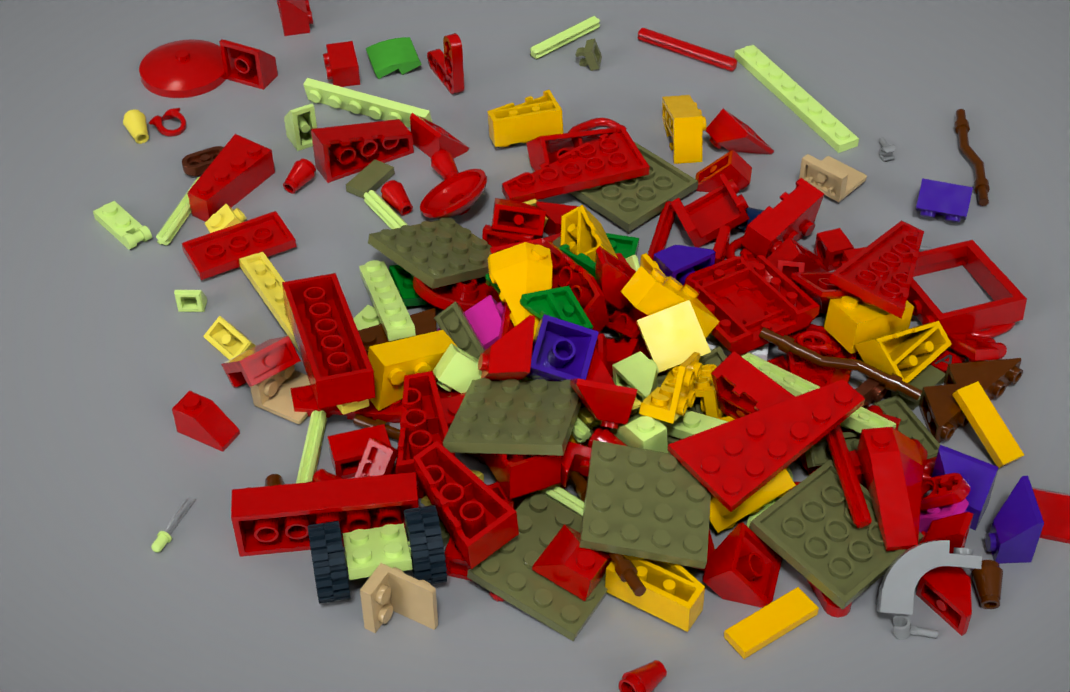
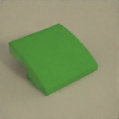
(393, 55)

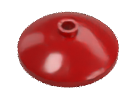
(454, 195)

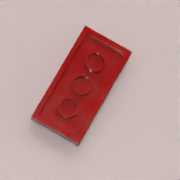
(223, 248)

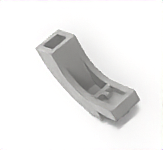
(902, 576)

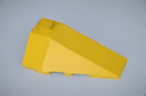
(518, 272)

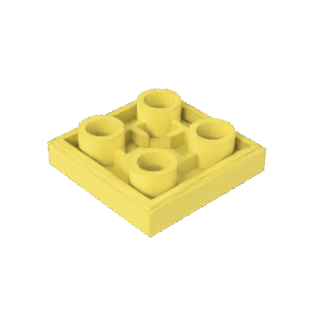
(673, 335)

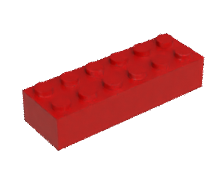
(328, 341)
(279, 515)

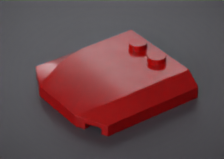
(750, 297)

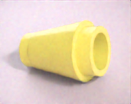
(136, 125)

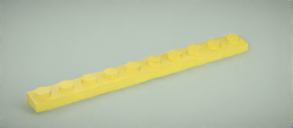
(269, 286)

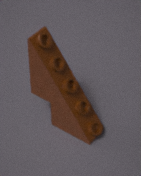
(939, 406)

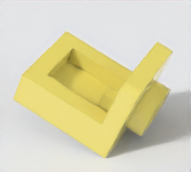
(225, 218)

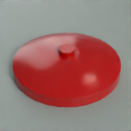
(183, 69)
(464, 293)

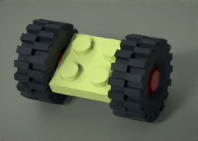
(366, 549)

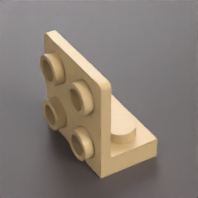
(831, 176)
(275, 394)
(395, 591)

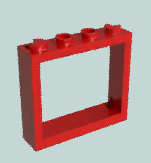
(1008, 300)

